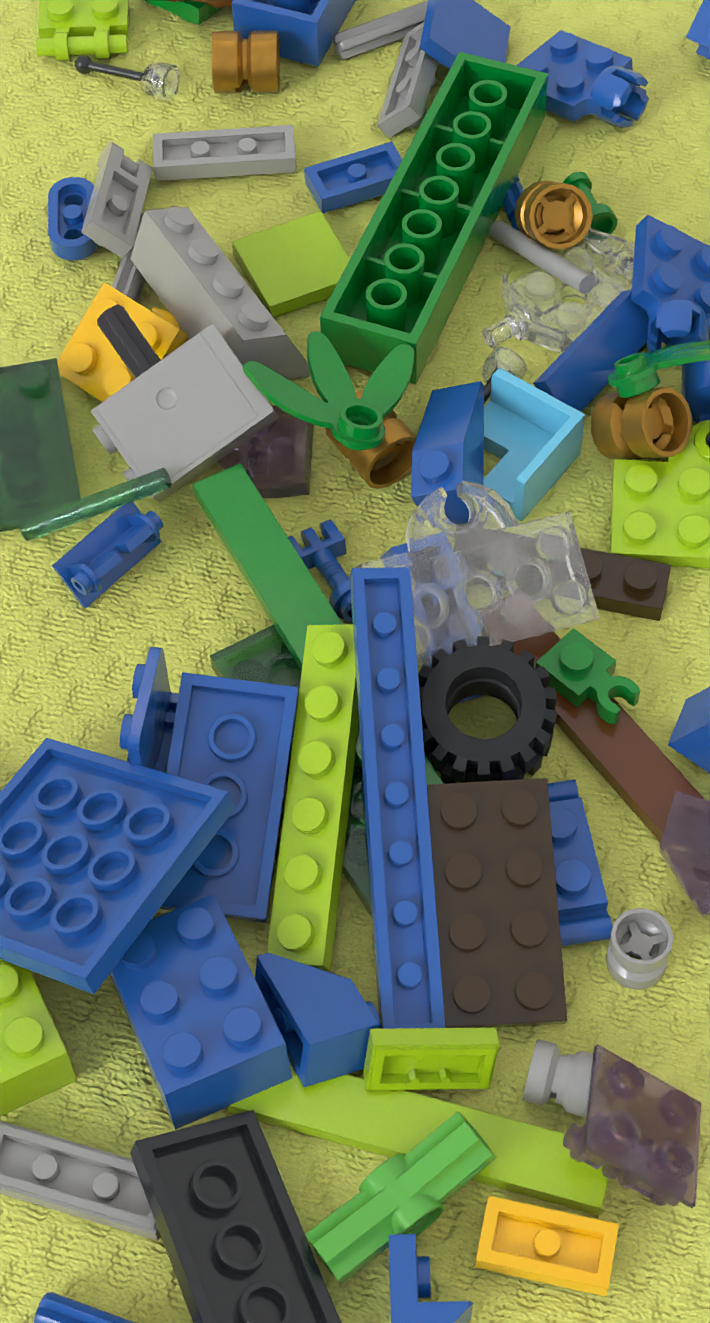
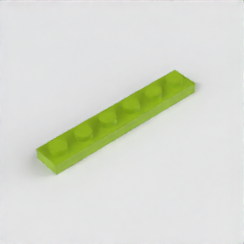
(317, 800)

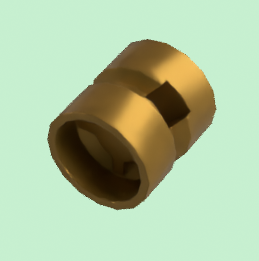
(245, 61)
(553, 214)
(642, 425)
(388, 461)

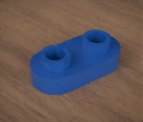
(66, 215)

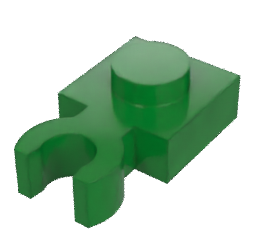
(585, 671)

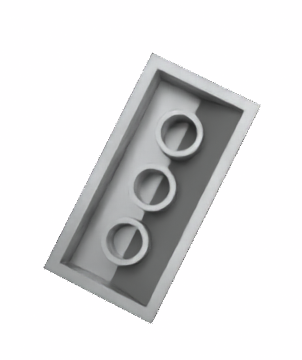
(205, 289)

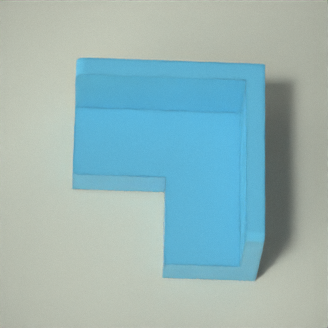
(532, 437)

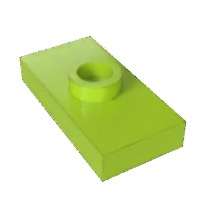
(430, 1058)

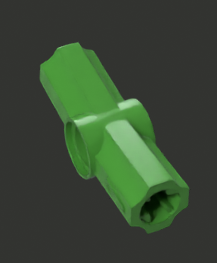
(400, 1197)

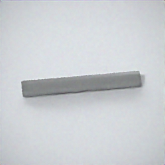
(542, 257)

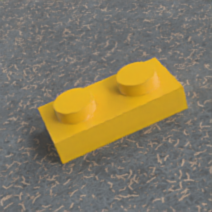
(547, 1246)

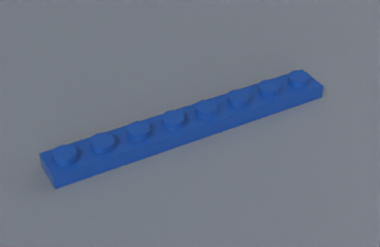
(396, 800)

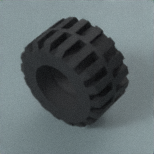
(493, 673)

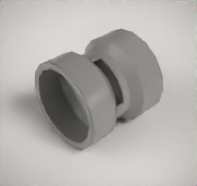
(644, 936)
(559, 1078)

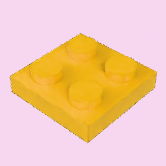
(93, 361)

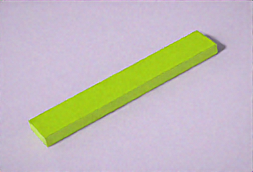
(396, 1121)

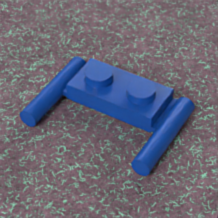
(577, 872)

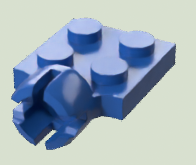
(589, 80)
(671, 283)

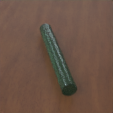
(95, 504)

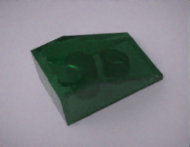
(35, 443)

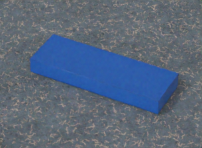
(591, 357)

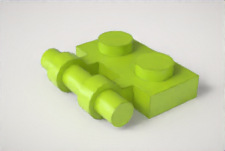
(83, 28)

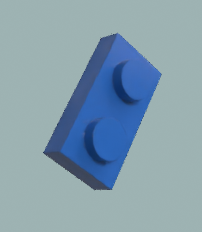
(352, 177)

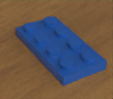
(240, 742)

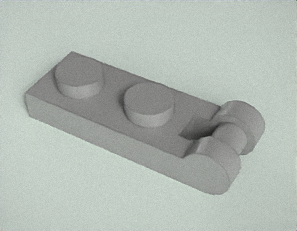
(116, 200)

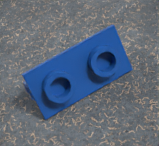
(108, 552)

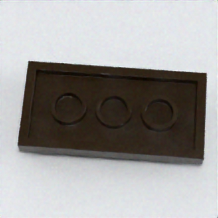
(496, 904)

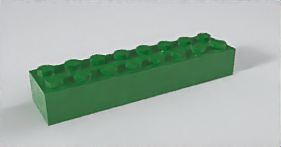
(436, 213)

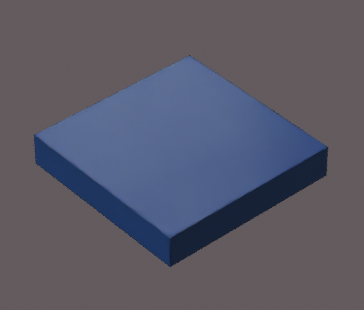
(464, 28)

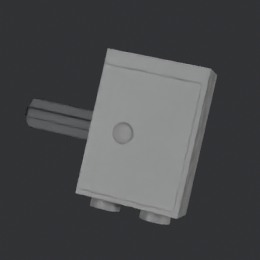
(179, 408)

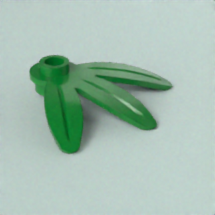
(638, 371)
(351, 420)

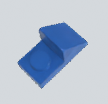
(411, 1281)

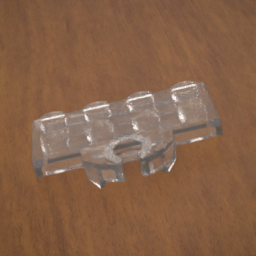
(490, 573)

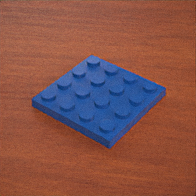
(93, 857)

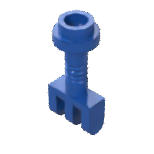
(323, 556)

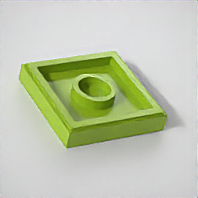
(292, 263)

